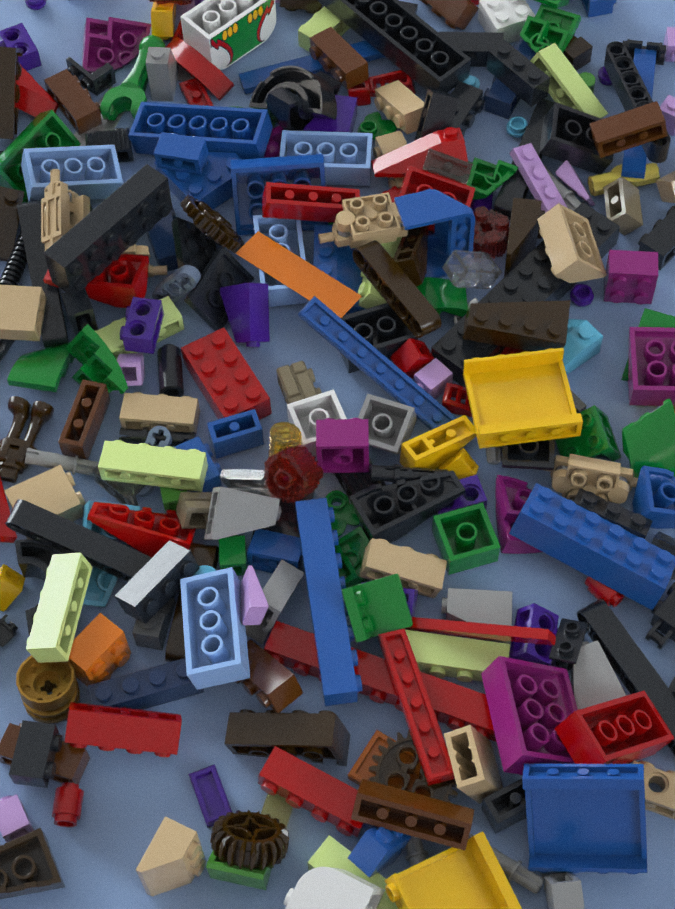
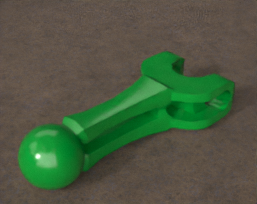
(132, 90)

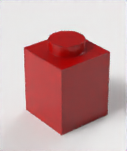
(412, 357)

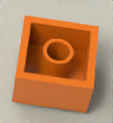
(99, 651)

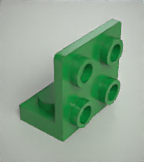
(595, 437)
(377, 607)

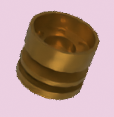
(38, 679)

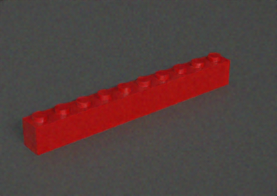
(451, 702)

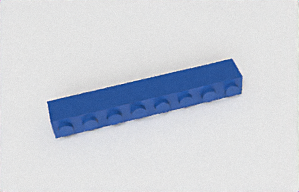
(326, 602)

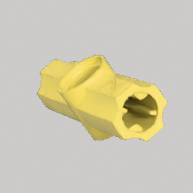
(599, 181)

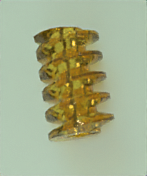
(283, 436)

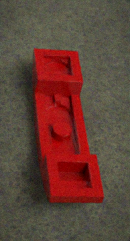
(200, 68)

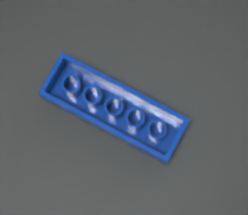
(224, 128)
(594, 546)

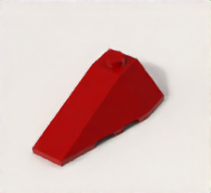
(33, 97)
(395, 163)
(118, 282)
(141, 528)

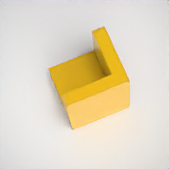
(461, 464)
(10, 586)

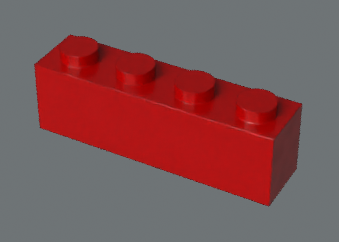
(304, 201)
(123, 729)
(310, 789)

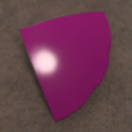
(111, 42)
(510, 499)

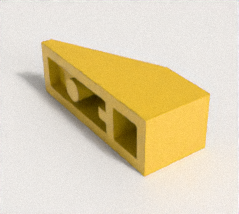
(163, 20)
(437, 445)

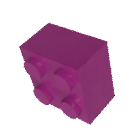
(630, 276)
(342, 445)

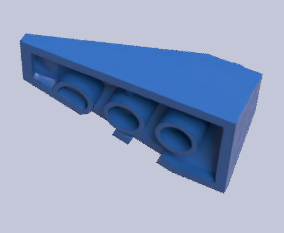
(656, 497)

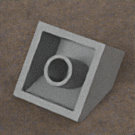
(388, 422)

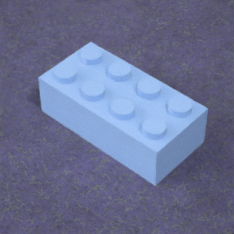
(344, 153)
(85, 169)
(289, 235)
(213, 629)

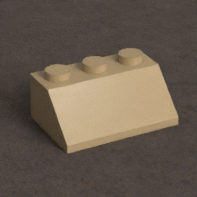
(570, 245)
(171, 858)

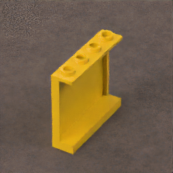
(521, 398)
(454, 881)

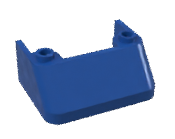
(452, 222)

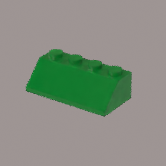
(43, 132)

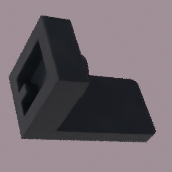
(95, 82)

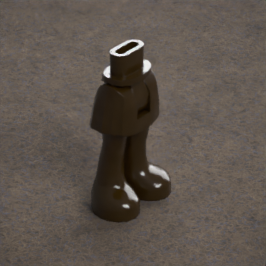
(13, 448)

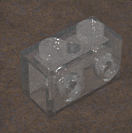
(471, 269)

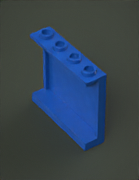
(586, 818)

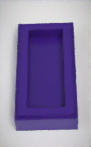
(210, 794)

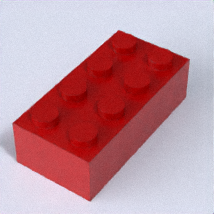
(225, 376)
(615, 731)

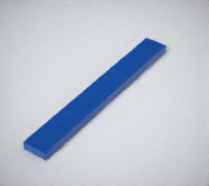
(250, 79)
(635, 158)
(374, 364)

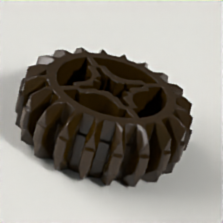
(249, 840)

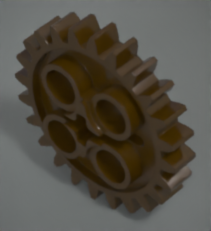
(212, 223)
(391, 766)

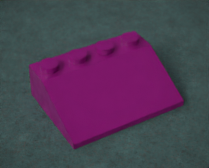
(651, 365)
(525, 708)

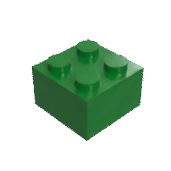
(465, 538)

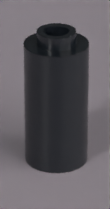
(170, 370)

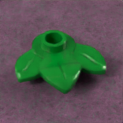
(375, 125)
(344, 513)

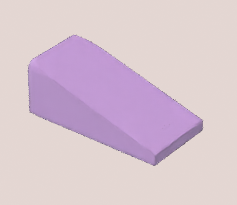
(570, 178)
(252, 599)

